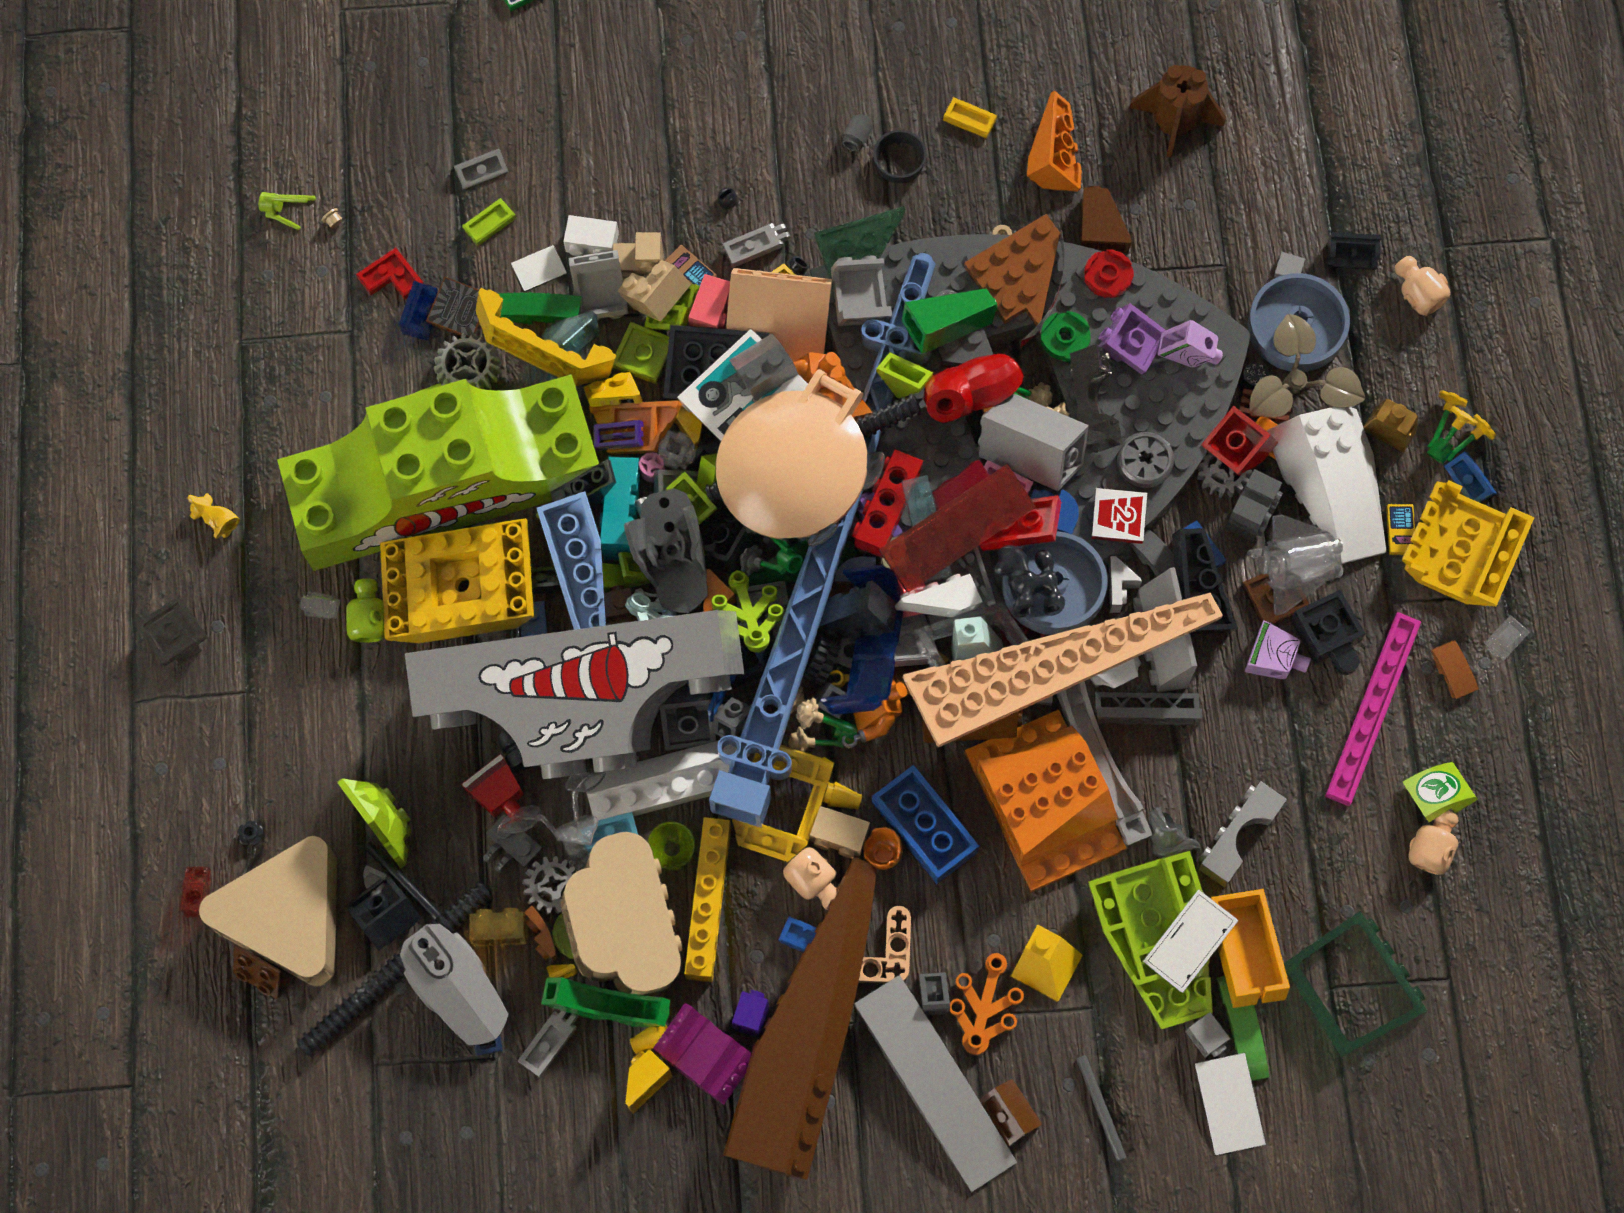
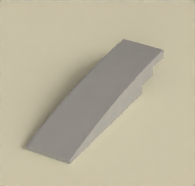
(935, 1083)

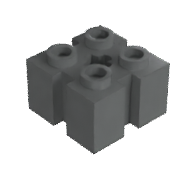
(1255, 506)

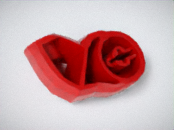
(971, 386)

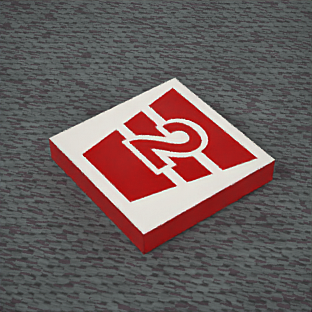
(1119, 516)

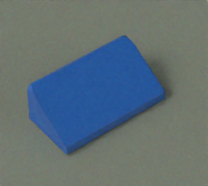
(1468, 474)

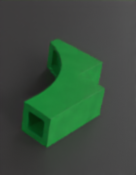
(605, 1004)

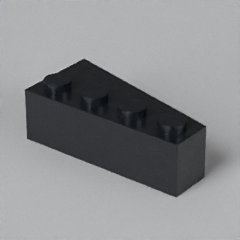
(1199, 576)

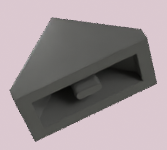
(934, 994)

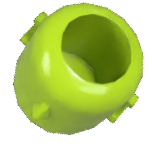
(365, 613)

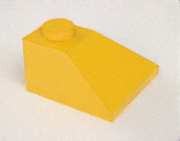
(1047, 963)
(645, 1079)

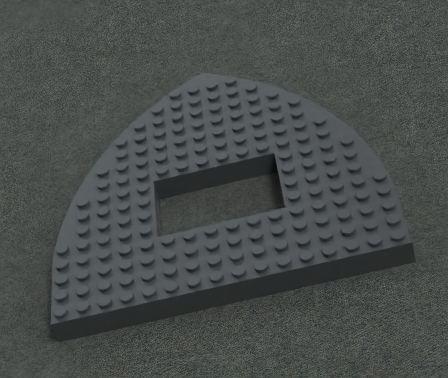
(1167, 400)

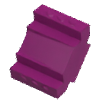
(703, 1053)

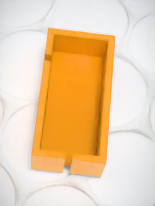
(1251, 951)

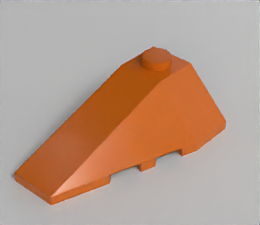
(1053, 151)

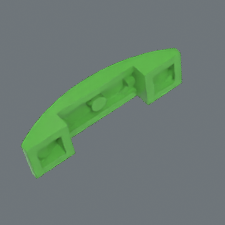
(1245, 1033)

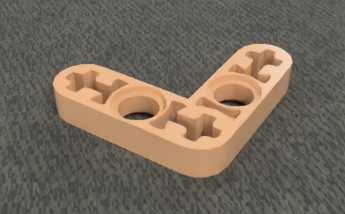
(892, 958)

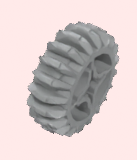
(479, 351)

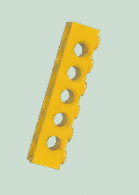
(708, 900)

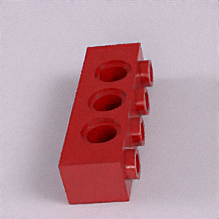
(870, 538)

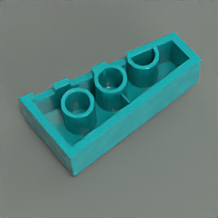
(619, 507)

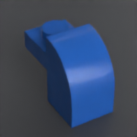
(1068, 512)

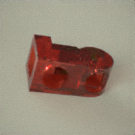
(195, 888)

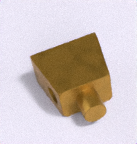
(1392, 424)

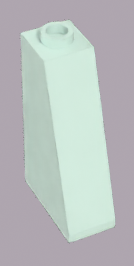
(973, 638)

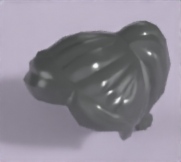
(1167, 835)

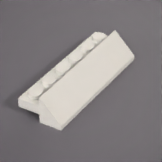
(659, 782)

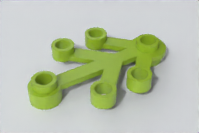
(739, 585)

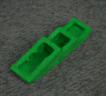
(539, 307)

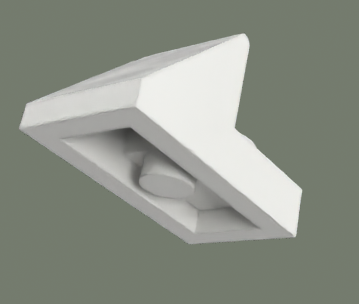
(1120, 577)

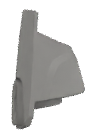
(459, 990)

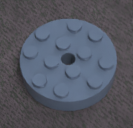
(1311, 300)
(1081, 584)

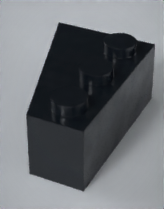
(858, 614)

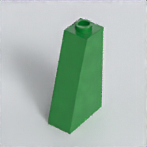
(947, 317)

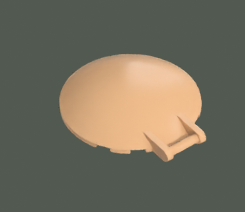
(793, 461)

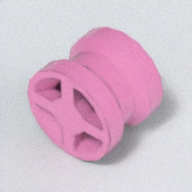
(650, 461)

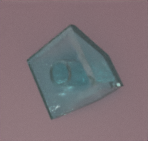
(574, 332)

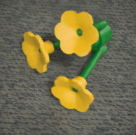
(1441, 449)

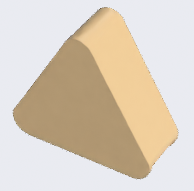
(283, 911)

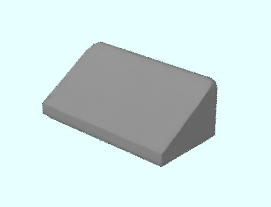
(481, 168)

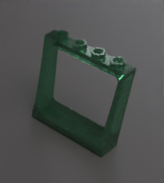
(1384, 949)

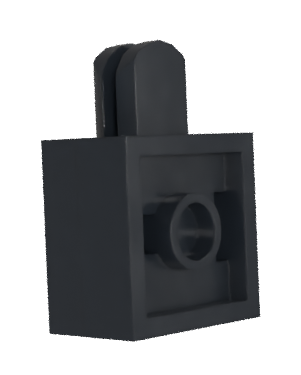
(1330, 631)

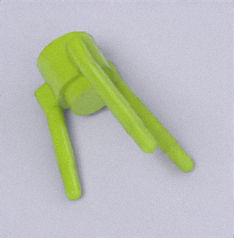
(273, 203)

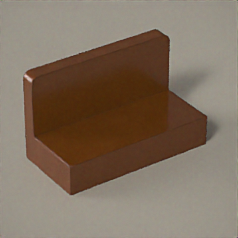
(1010, 1112)

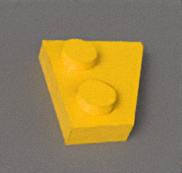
(612, 391)

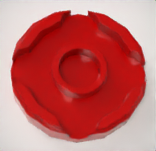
(1108, 273)

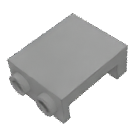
(597, 281)
(859, 291)

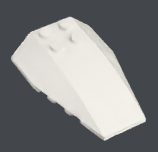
(1334, 477)

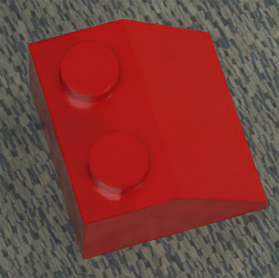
(1239, 442)

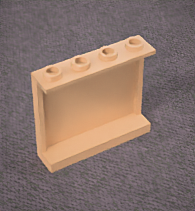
(783, 305)

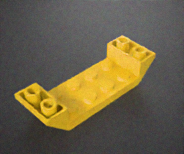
(536, 351)

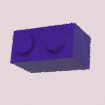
(751, 1013)

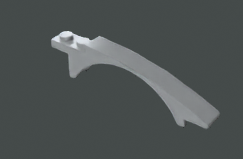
(1080, 715)

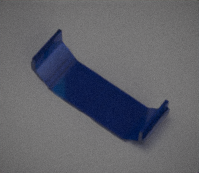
(873, 655)

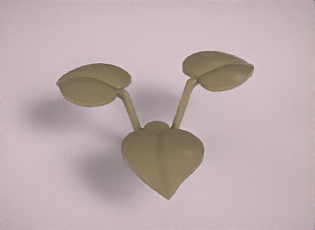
(1274, 400)

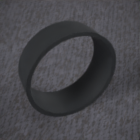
(905, 137)

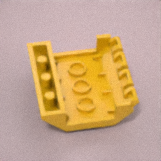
(1465, 546)

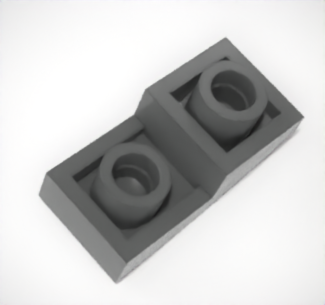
(1154, 553)

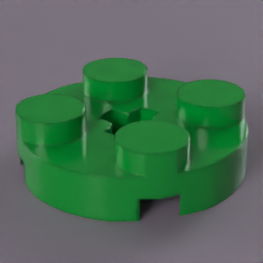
(1064, 322)

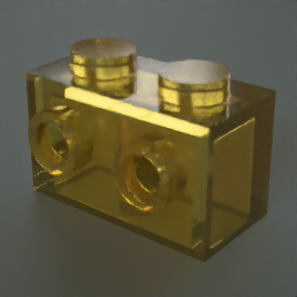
(498, 928)

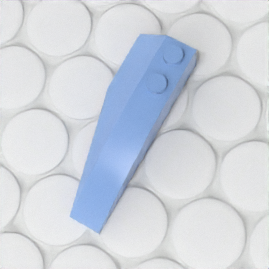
(576, 558)

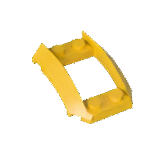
(778, 842)

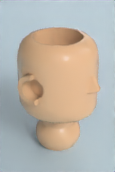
(1422, 287)
(1435, 845)
(811, 876)

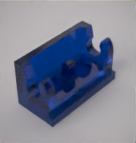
(416, 311)

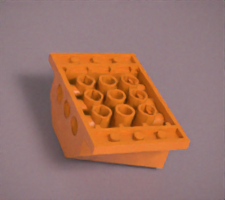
(1048, 799)

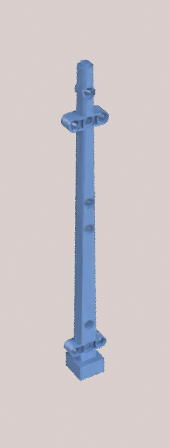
(744, 790)

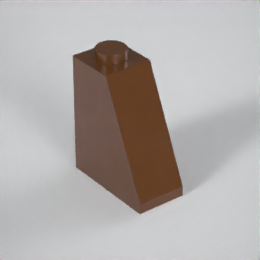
(1101, 222)

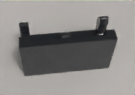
(1353, 251)

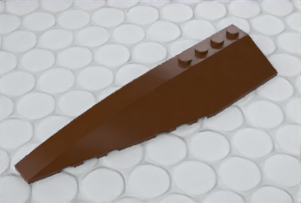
(803, 1041)

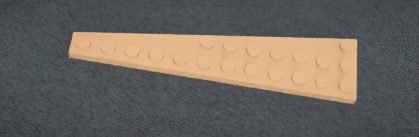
(997, 684)

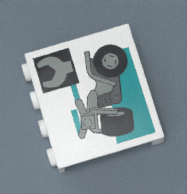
(721, 394)

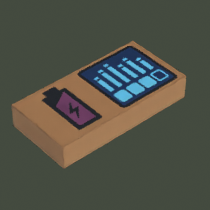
(689, 265)

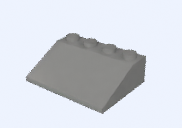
(1175, 661)

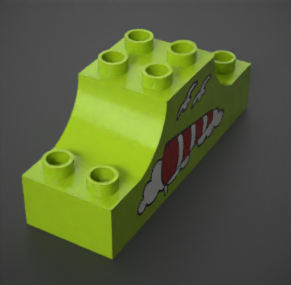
(435, 466)

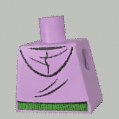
(1190, 345)
(1275, 653)

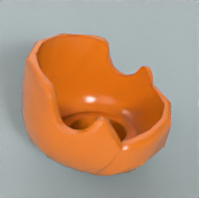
(883, 848)

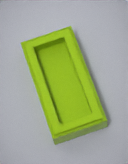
(489, 222)

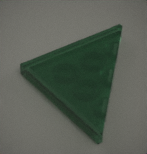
(858, 238)

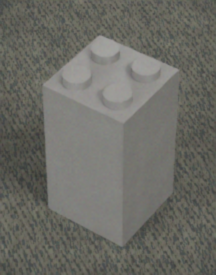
(1033, 441)

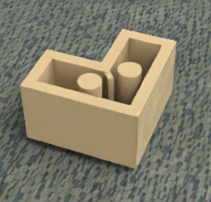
(640, 256)
(656, 292)

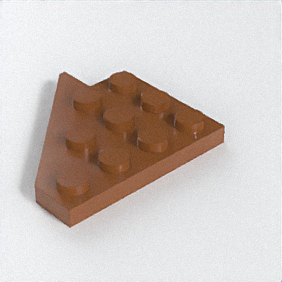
(1018, 270)

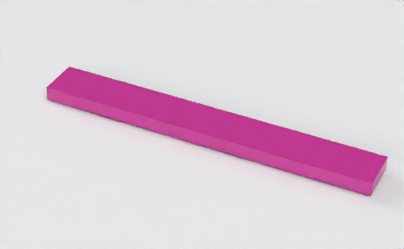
(1373, 709)

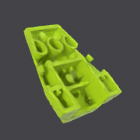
(381, 815)

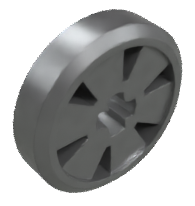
(1151, 446)

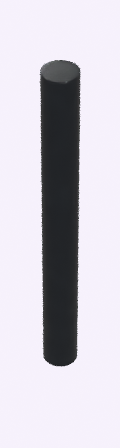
(402, 880)

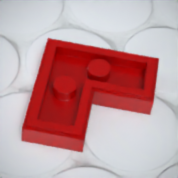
(387, 269)

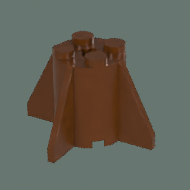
(1180, 102)

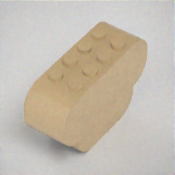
(621, 918)

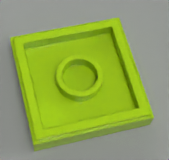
(642, 353)

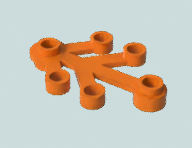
(984, 1008)

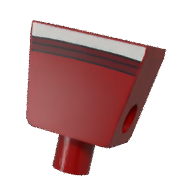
(494, 787)

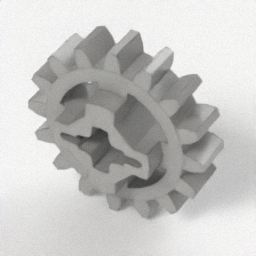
(1218, 479)
(547, 873)

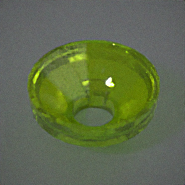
(676, 833)

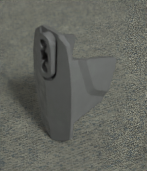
(674, 559)

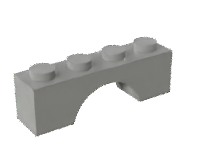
(1260, 808)

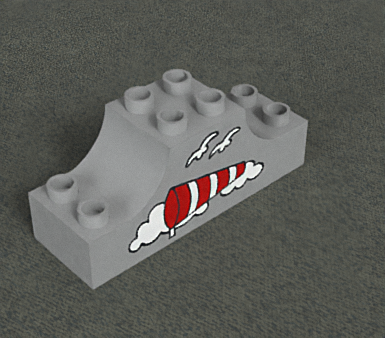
(579, 688)

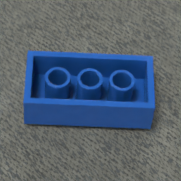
(925, 824)

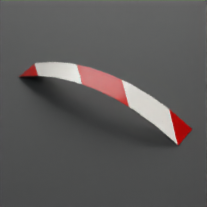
(1034, 331)

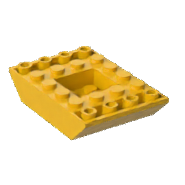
(425, 574)

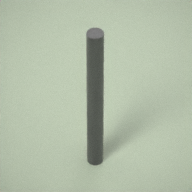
(1101, 1108)

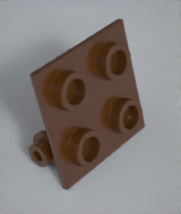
(258, 972)

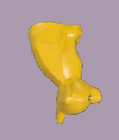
(217, 517)

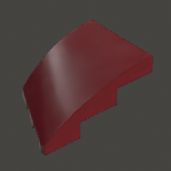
(959, 484)

